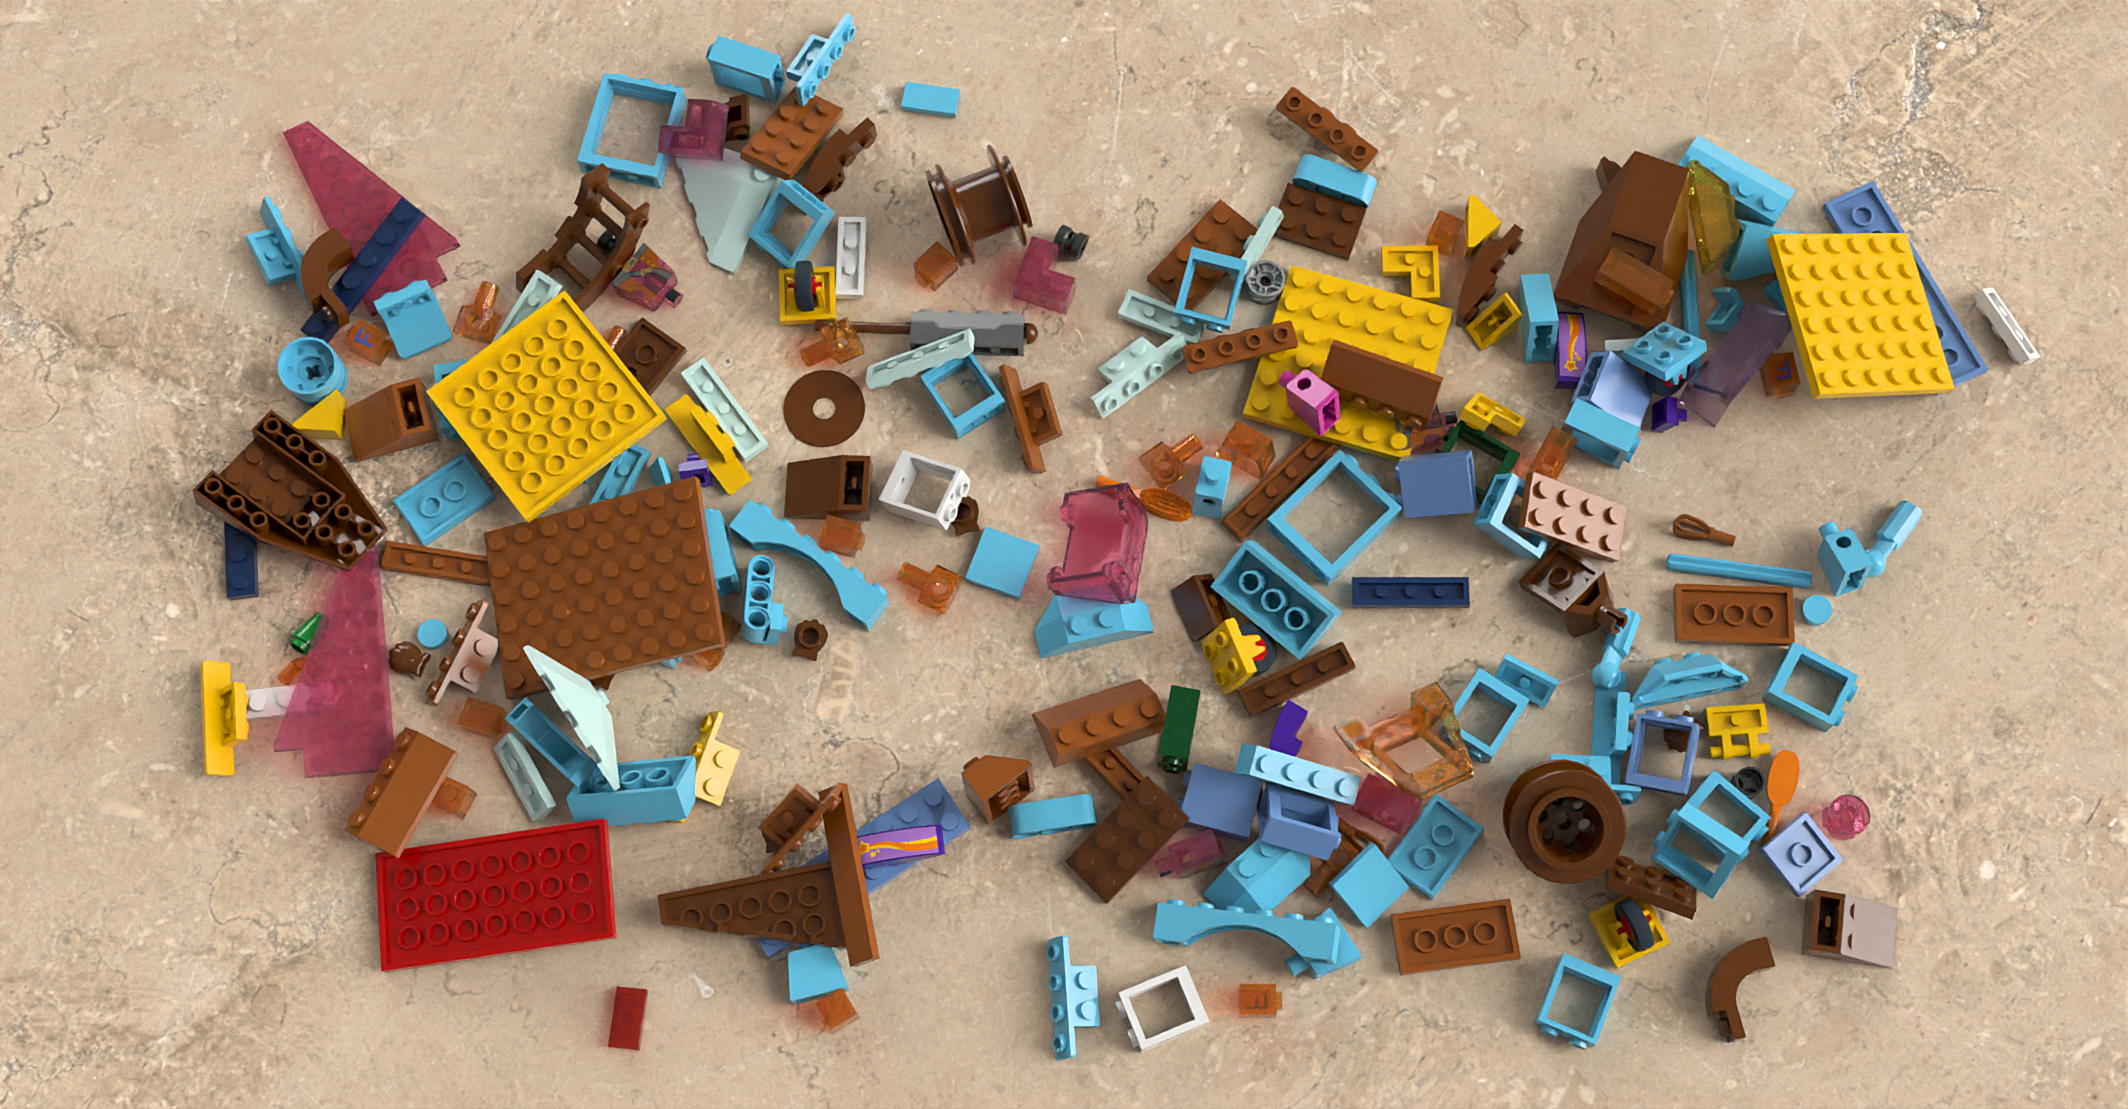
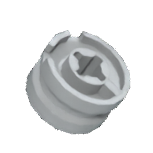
(1274, 276)

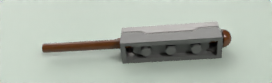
(993, 333)

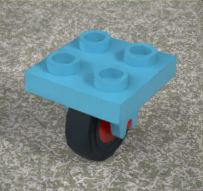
(1665, 357)

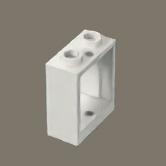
(903, 478)
(1191, 998)

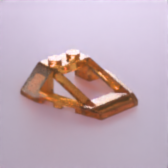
(1425, 709)

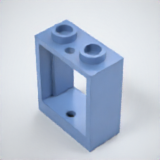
(1655, 783)
(1295, 834)

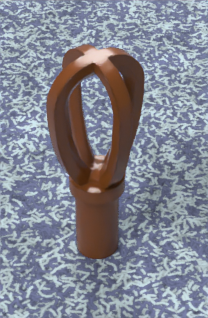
(1709, 535)
(1349, 833)

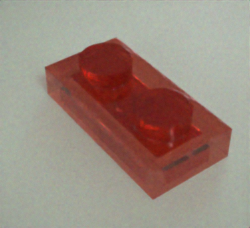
(628, 1018)

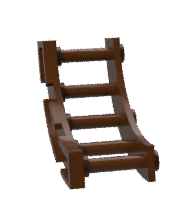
(572, 231)

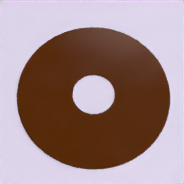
(829, 431)

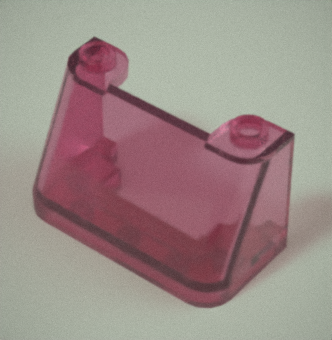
(1102, 545)

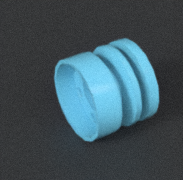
(309, 357)

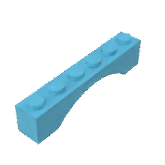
(763, 531)
(1185, 925)

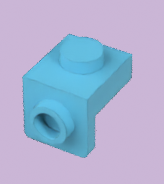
(1724, 315)
(777, 625)

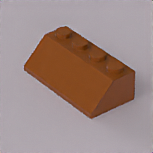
(1382, 384)
(1099, 722)
(996, 784)
(401, 792)

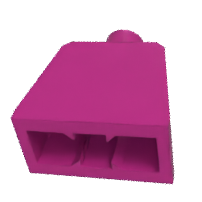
(1311, 400)

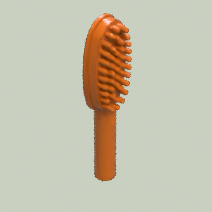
(1157, 501)
(1780, 788)

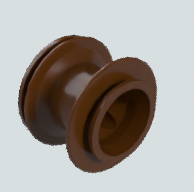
(979, 205)
(1592, 848)

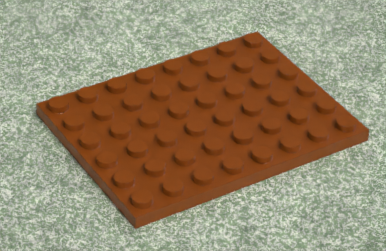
(605, 586)

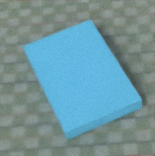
(444, 499)
(1434, 846)

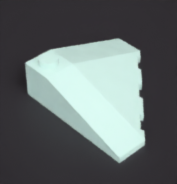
(727, 204)
(584, 710)

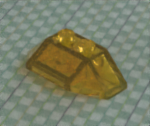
(1711, 215)

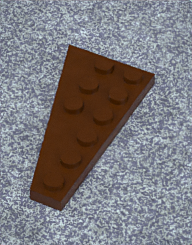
(776, 906)

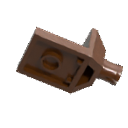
(1575, 591)

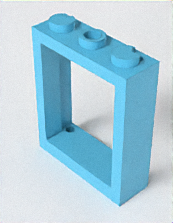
(641, 89)
(1303, 549)

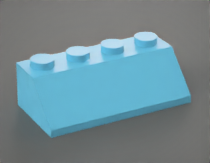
(1756, 193)
(1276, 599)
(647, 793)

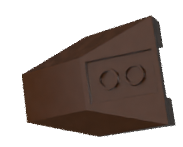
(1640, 215)
(293, 497)

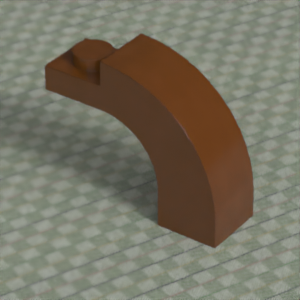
(321, 261)
(1724, 981)

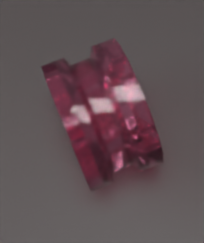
(1857, 816)

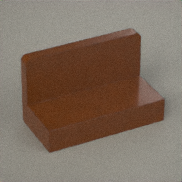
(1199, 606)

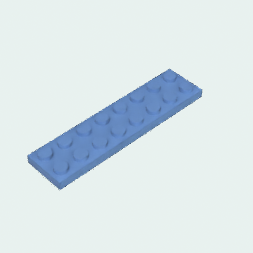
(1868, 212)
(926, 807)

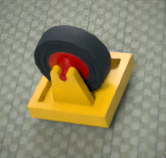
(807, 294)
(1238, 653)
(1628, 930)

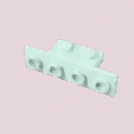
(1135, 370)

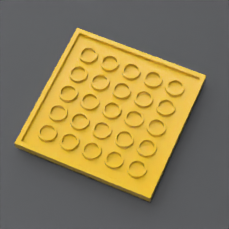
(1859, 315)
(1359, 316)
(546, 406)

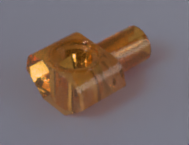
(480, 310)
(830, 347)
(1174, 456)
(927, 581)
(1329, 869)

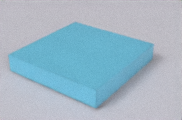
(1002, 563)
(1368, 885)

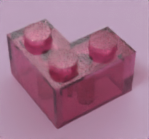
(701, 136)
(1039, 282)
(1386, 804)

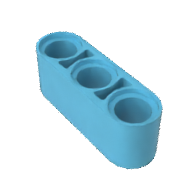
(1334, 180)
(760, 587)
(1052, 816)

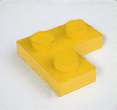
(1419, 263)
(1483, 410)

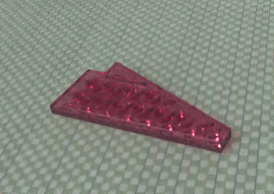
(357, 205)
(343, 692)

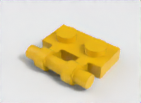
(1737, 721)

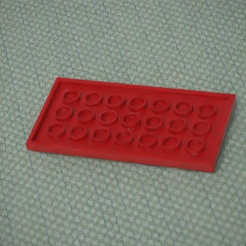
(495, 895)

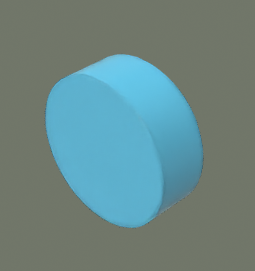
(1816, 610)
(433, 634)

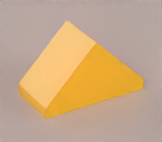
(1479, 225)
(1495, 322)
(325, 419)

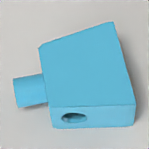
(1211, 485)
(1843, 559)
(1346, 956)
(814, 973)

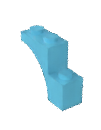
(551, 742)

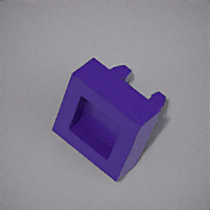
(1666, 414)
(696, 468)

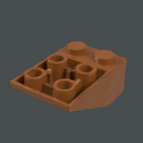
(391, 420)

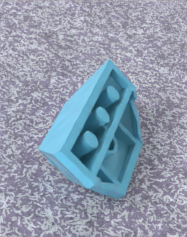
(1081, 623)
(1686, 679)
(1259, 878)

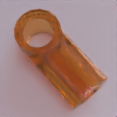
(711, 658)

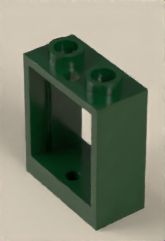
(1485, 443)
(1178, 729)

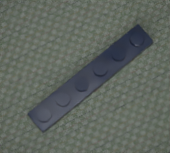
(368, 265)

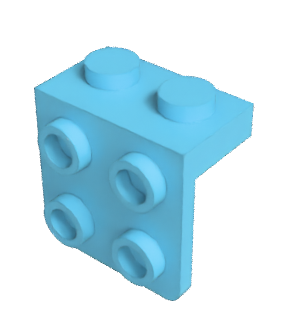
(414, 319)

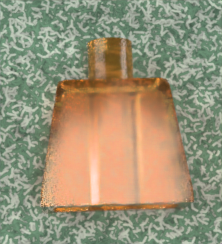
(1246, 450)
(1554, 451)

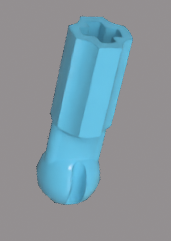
(1892, 535)
(1616, 647)

